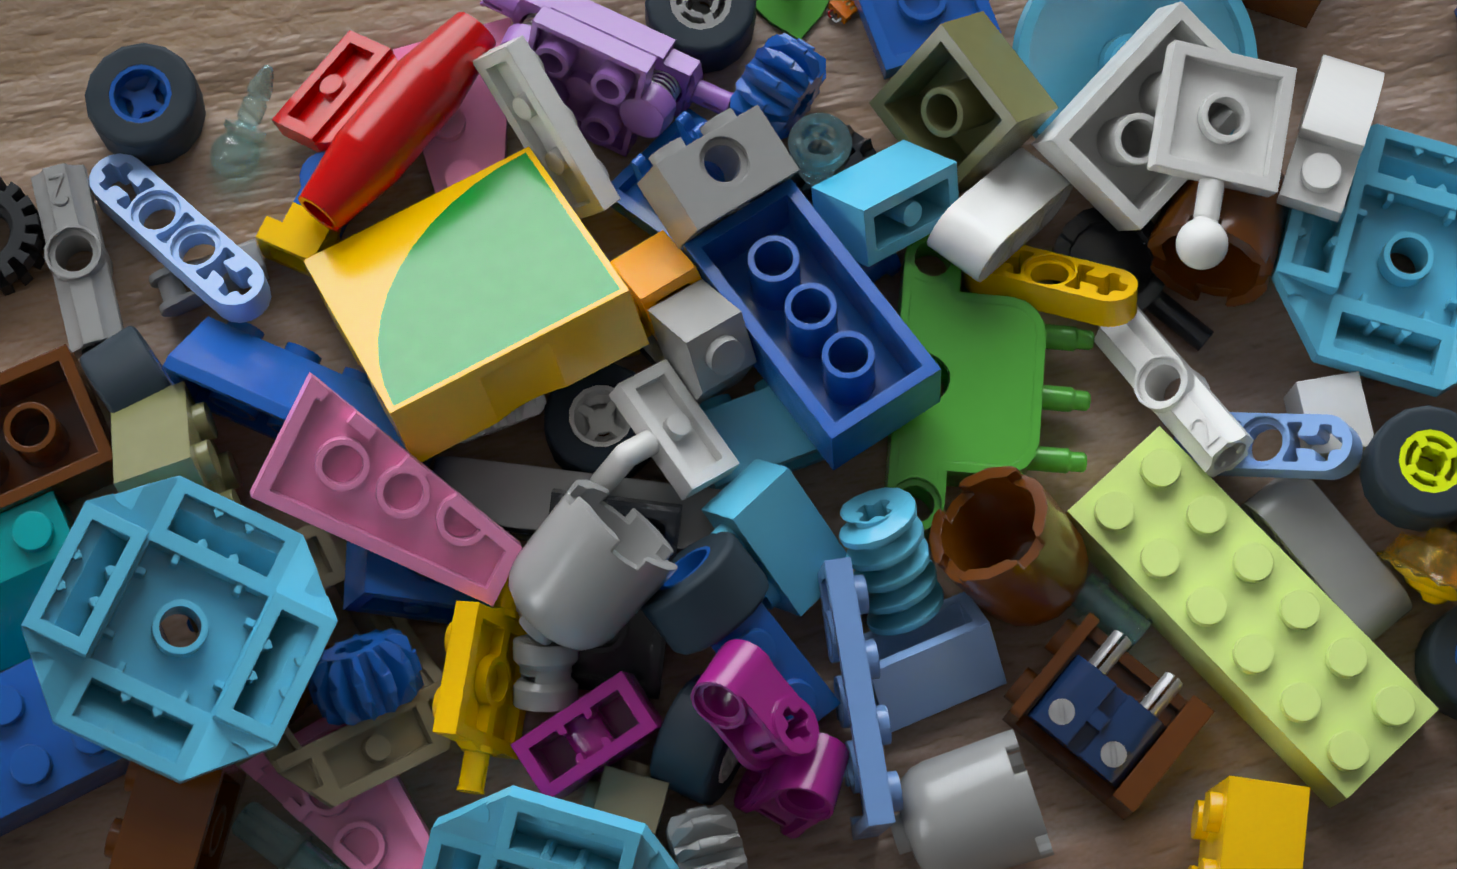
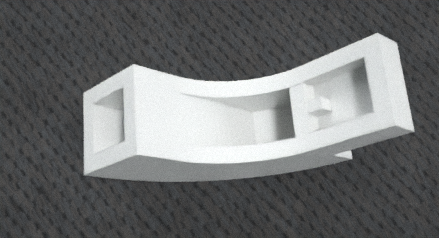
(1331, 137)

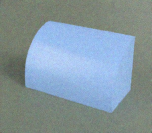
(937, 663)

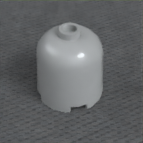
(587, 570)
(971, 809)

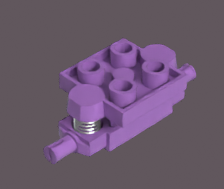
(610, 69)

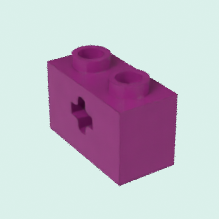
(588, 736)

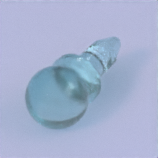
(236, 151)

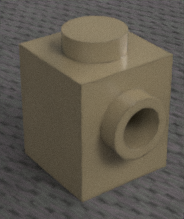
(629, 794)

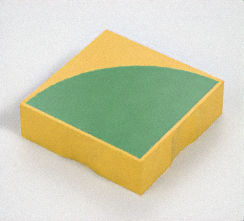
(476, 303)

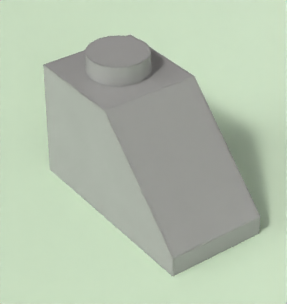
(703, 340)

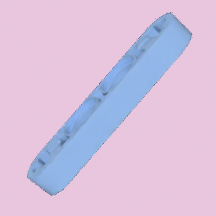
(183, 233)

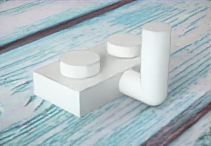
(669, 430)

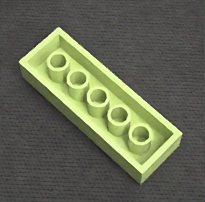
(1248, 618)

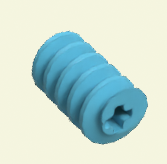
(895, 559)

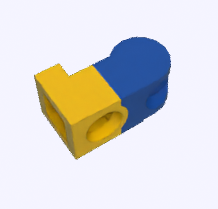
(299, 233)

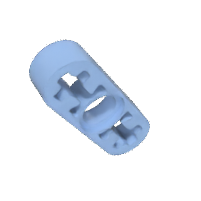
(1312, 429)

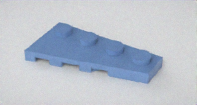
(843, 602)

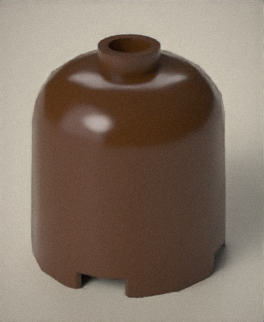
(1254, 237)
(1010, 547)

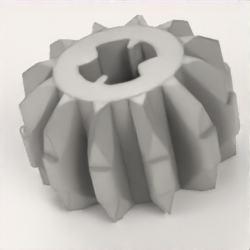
(705, 839)

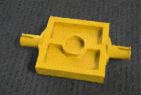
(477, 687)

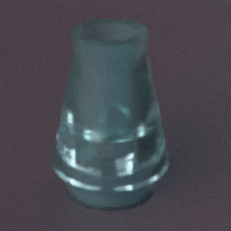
(819, 146)

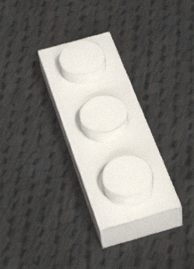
(546, 125)

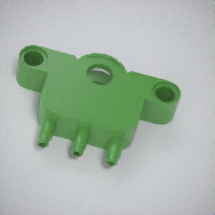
(991, 385)

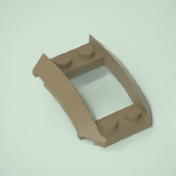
(372, 750)

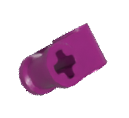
(748, 706)
(796, 789)

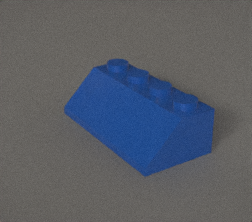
(259, 381)

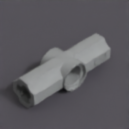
(69, 227)

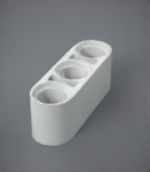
(999, 214)

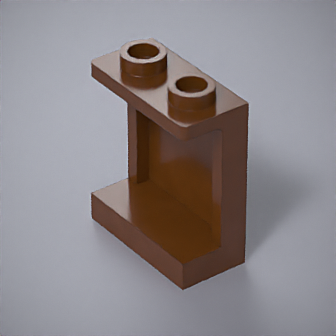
(1181, 717)

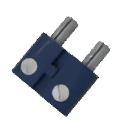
(1098, 719)

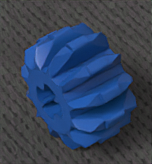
(781, 81)
(365, 677)

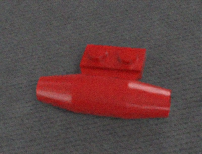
(377, 112)

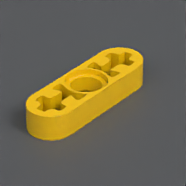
(1087, 291)

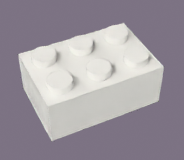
(1108, 127)

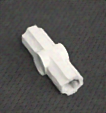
(1194, 412)

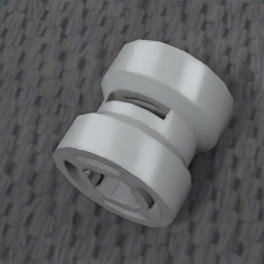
(545, 675)

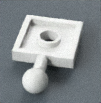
(1191, 149)

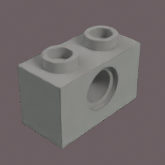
(693, 201)

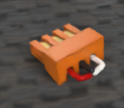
(843, 9)

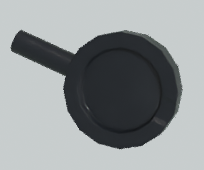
(1097, 240)

